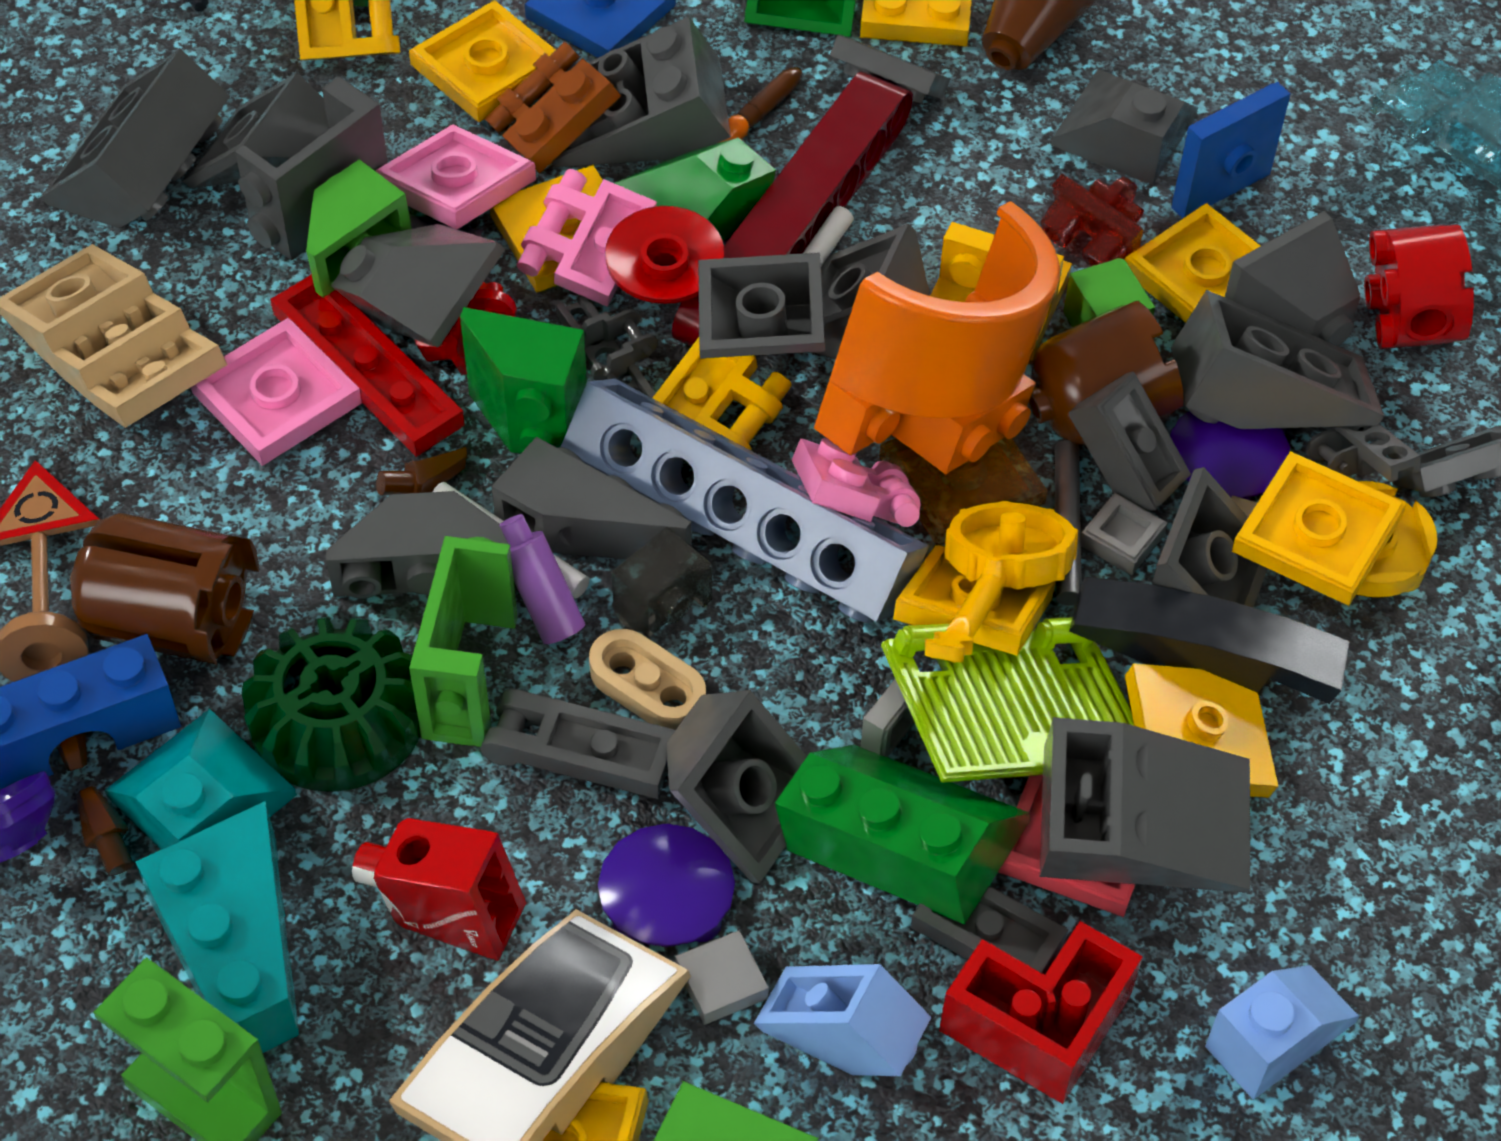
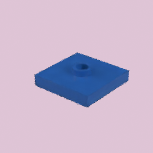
(597, 24)
(1230, 149)

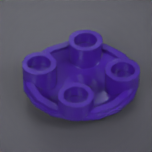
(1236, 458)
(666, 886)

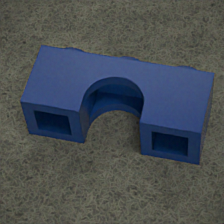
(104, 692)

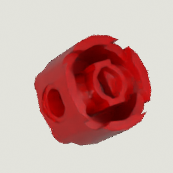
(1420, 286)

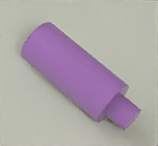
(541, 582)

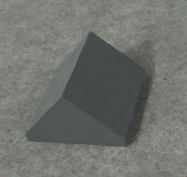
(1201, 543)

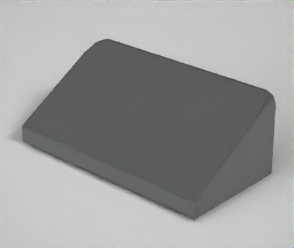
(1130, 443)

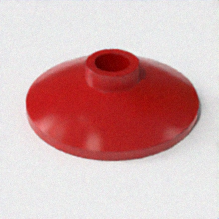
(661, 238)

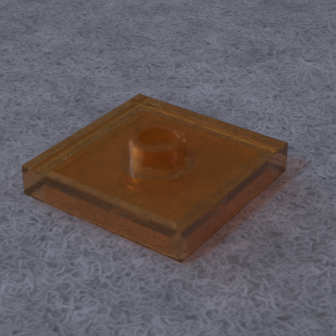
(995, 477)

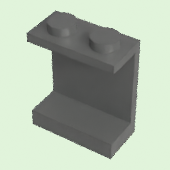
(283, 196)

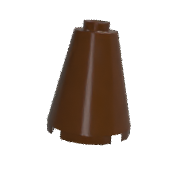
(1025, 28)

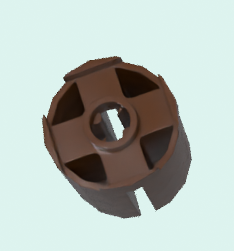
(165, 583)

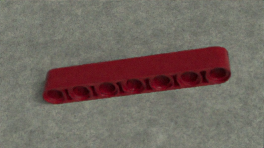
(816, 179)

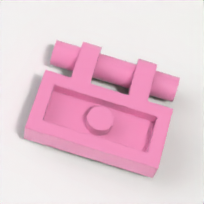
(582, 259)
(848, 487)

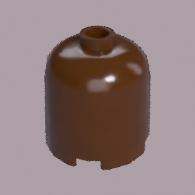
(1095, 355)

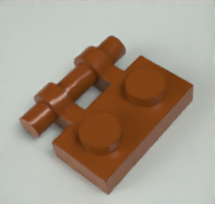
(560, 114)

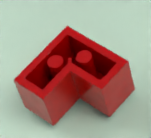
(1038, 1022)

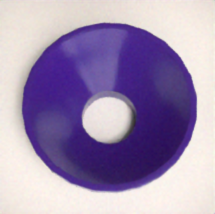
(24, 813)

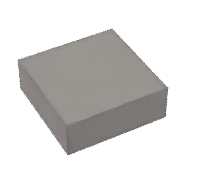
(1123, 534)
(886, 722)
(723, 977)

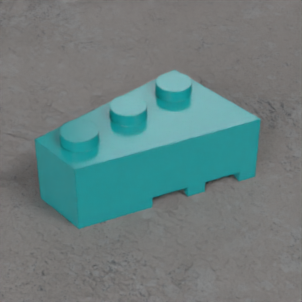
(227, 921)

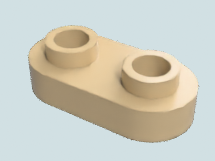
(651, 682)

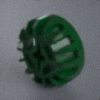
(345, 719)

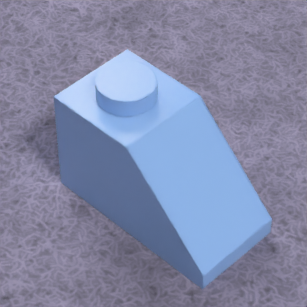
(846, 1017)
(1277, 1026)

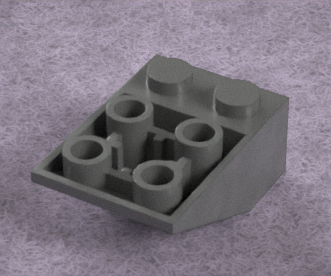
(666, 104)
(1143, 809)

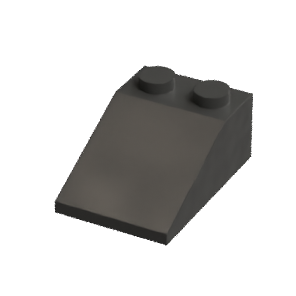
(1268, 373)

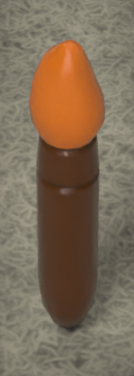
(764, 102)

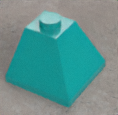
(197, 782)

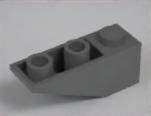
(581, 506)

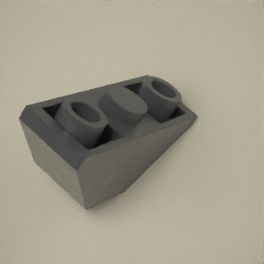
(401, 543)

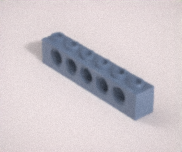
(882, 554)

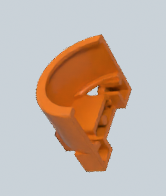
(943, 369)

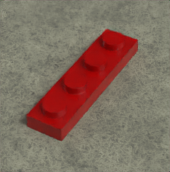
(387, 378)

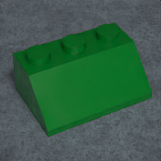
(898, 828)

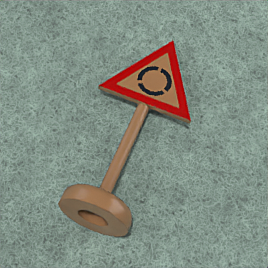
(40, 637)

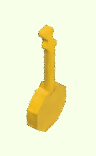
(1000, 548)

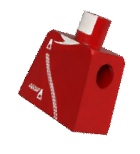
(446, 884)

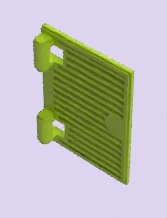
(997, 706)

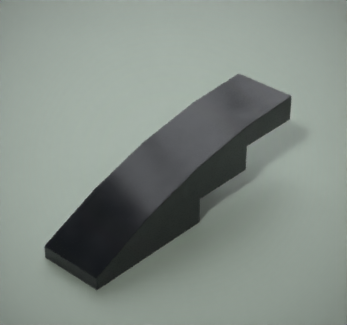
(1210, 634)

